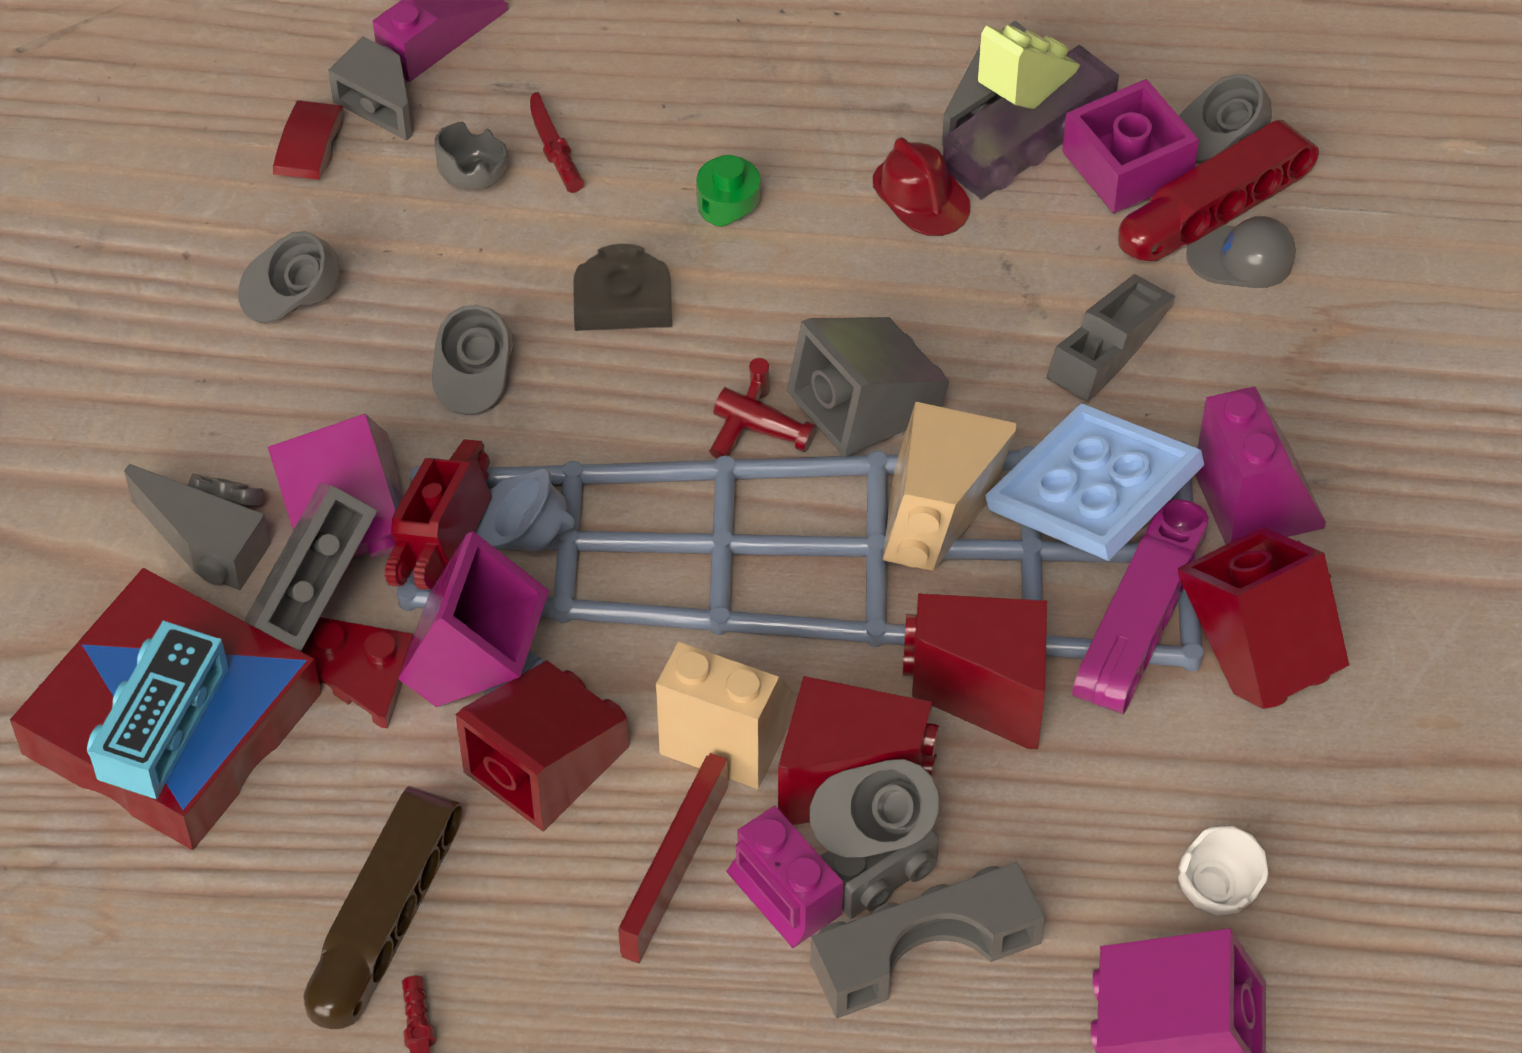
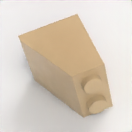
(941, 481)
(721, 710)

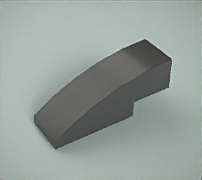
(1108, 336)

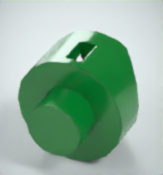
(729, 187)

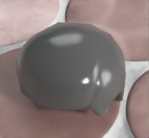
(469, 158)

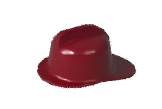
(921, 189)

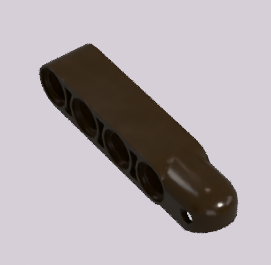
(381, 907)

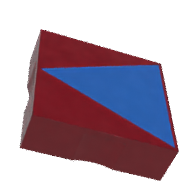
(247, 719)

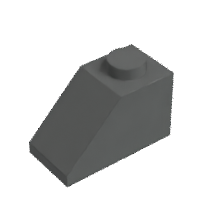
(372, 86)

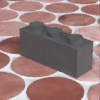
(310, 565)

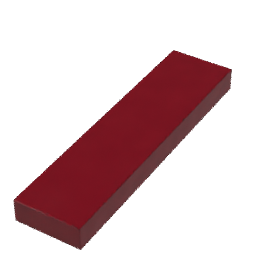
(673, 858)

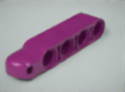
(1141, 607)

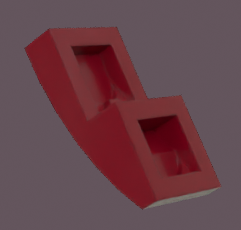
(307, 140)

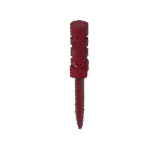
(555, 148)
(419, 1033)

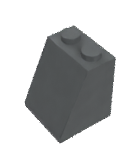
(861, 379)

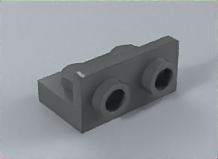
(872, 879)

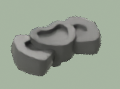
(227, 489)

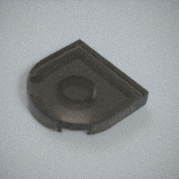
(622, 290)

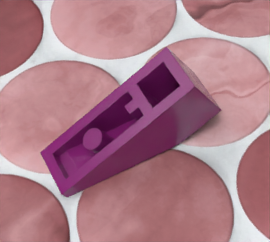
(432, 29)

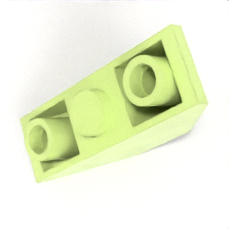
(1023, 65)

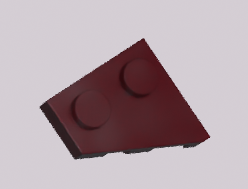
(360, 664)

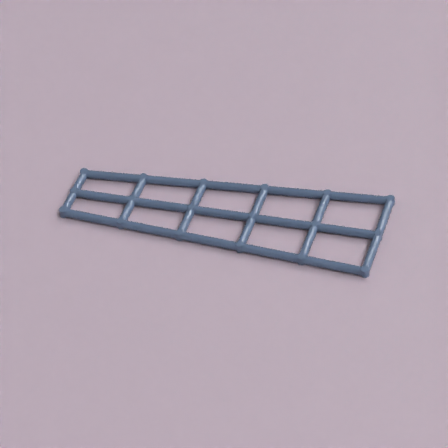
(725, 543)

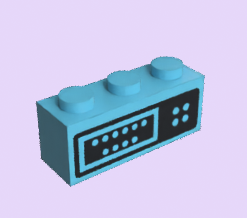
(157, 709)

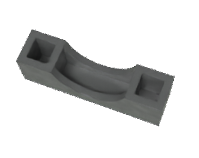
(988, 913)

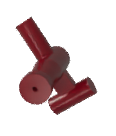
(755, 415)

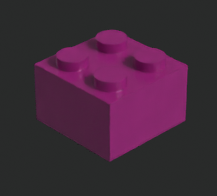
(1129, 144)

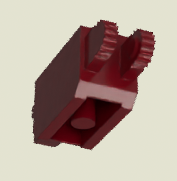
(437, 513)

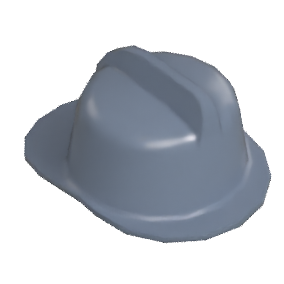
(525, 512)

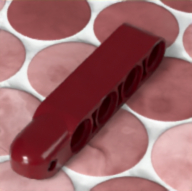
(1218, 191)

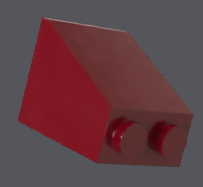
(1267, 615)
(980, 661)
(846, 729)
(540, 741)

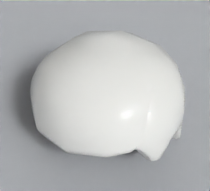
(1223, 870)

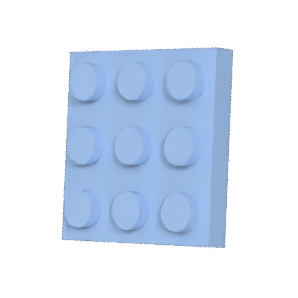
(1094, 481)

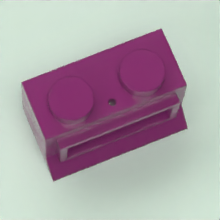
(785, 877)

